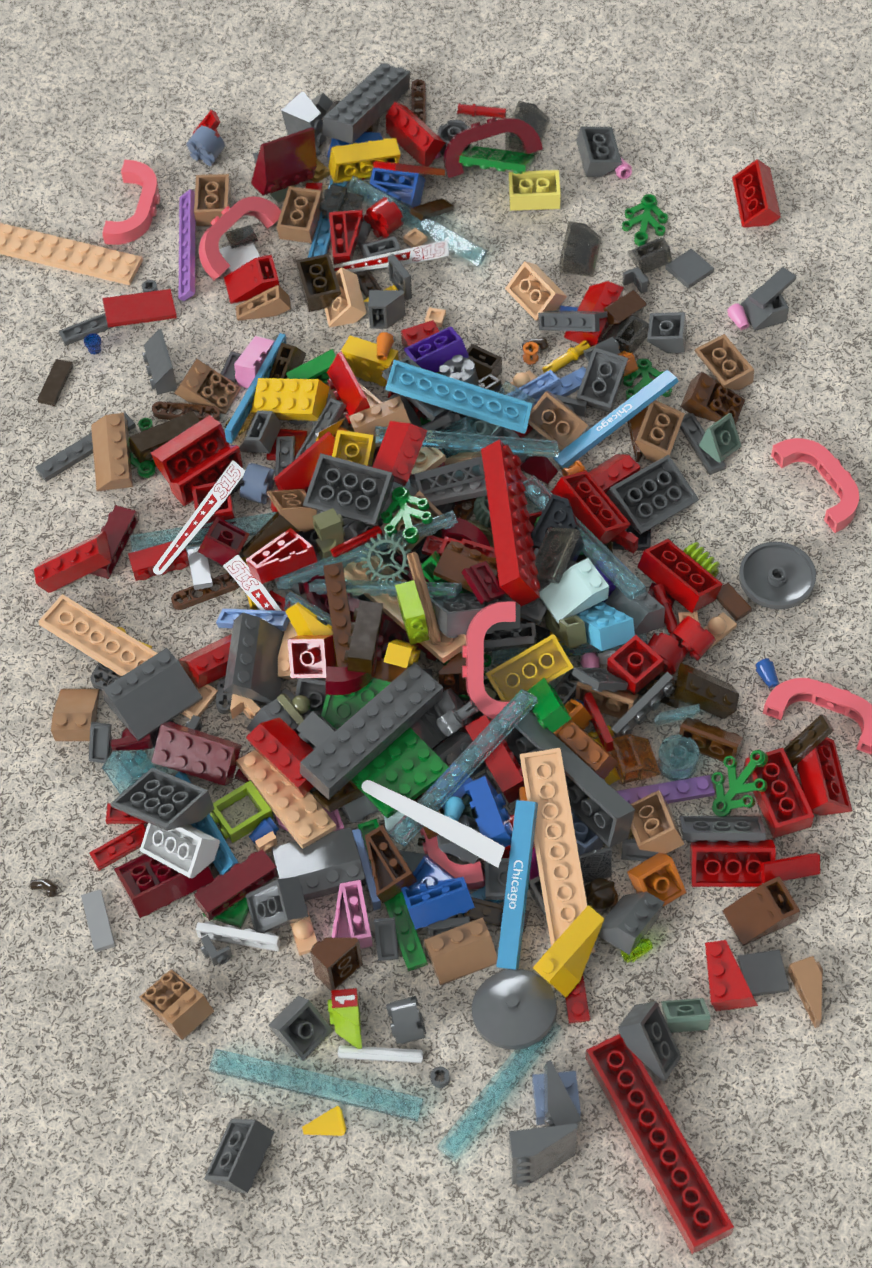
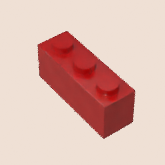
(145, 560)

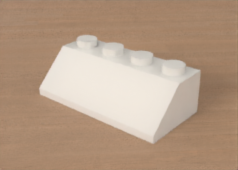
(180, 848)

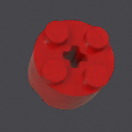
(384, 217)
(693, 637)
(668, 649)

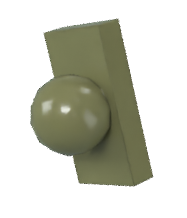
(296, 707)

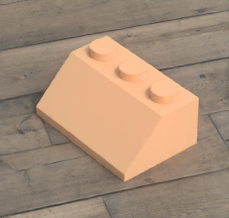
(535, 290)
(348, 305)

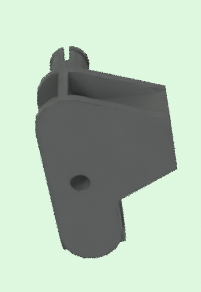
(454, 712)

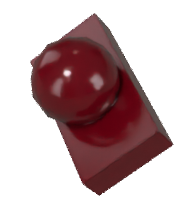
(129, 742)

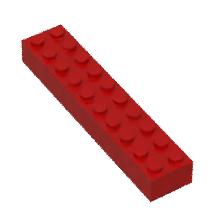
(510, 523)
(659, 1144)

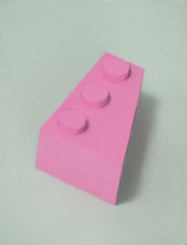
(251, 360)
(351, 914)

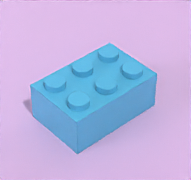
(606, 626)

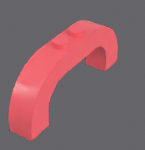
(133, 228)
(209, 251)
(831, 470)
(474, 655)
(825, 696)
(472, 873)

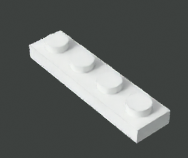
(236, 936)

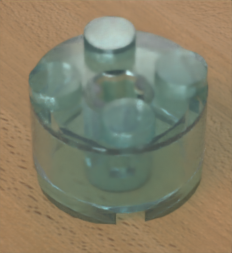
(678, 757)

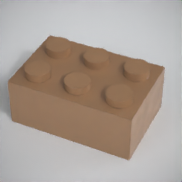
(211, 197)
(299, 214)

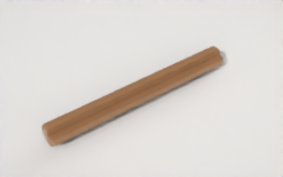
(418, 577)

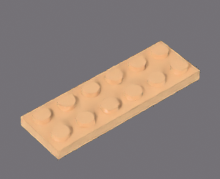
(298, 813)

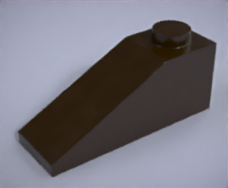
(287, 359)

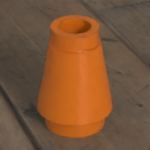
(384, 345)

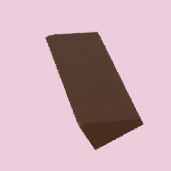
(624, 307)

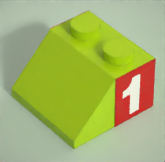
(345, 1015)

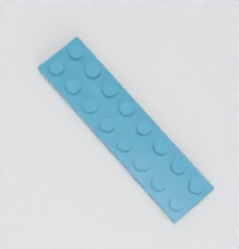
(459, 396)

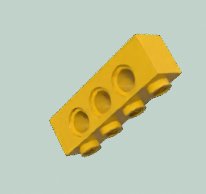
(402, 653)

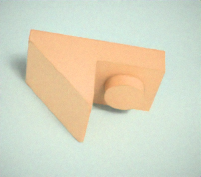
(242, 704)

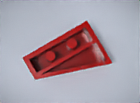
(344, 231)
(281, 557)
(725, 978)

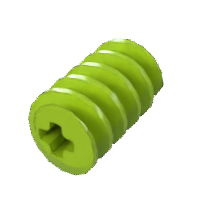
(702, 558)

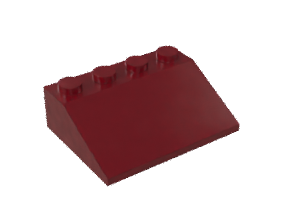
(285, 162)
(156, 885)

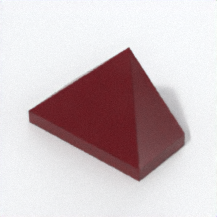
(540, 468)

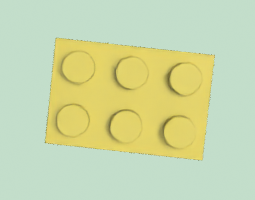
(534, 190)

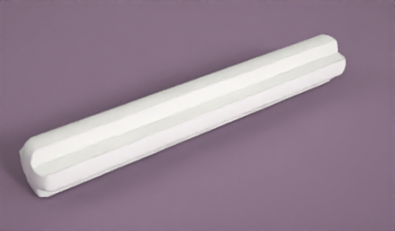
(380, 1054)

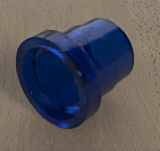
(93, 343)

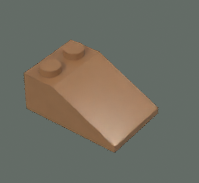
(556, 420)
(74, 714)

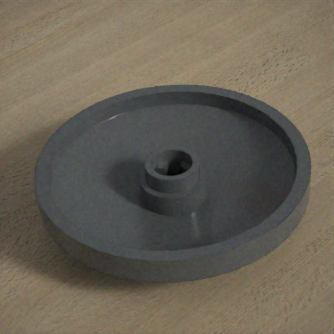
(777, 575)
(514, 1009)

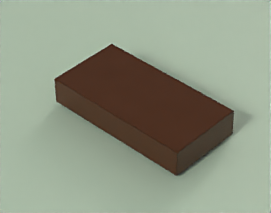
(733, 602)

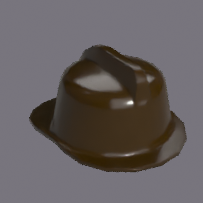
(601, 894)

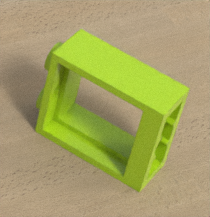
(412, 612)
(248, 825)

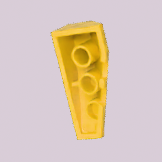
(307, 623)
(568, 956)

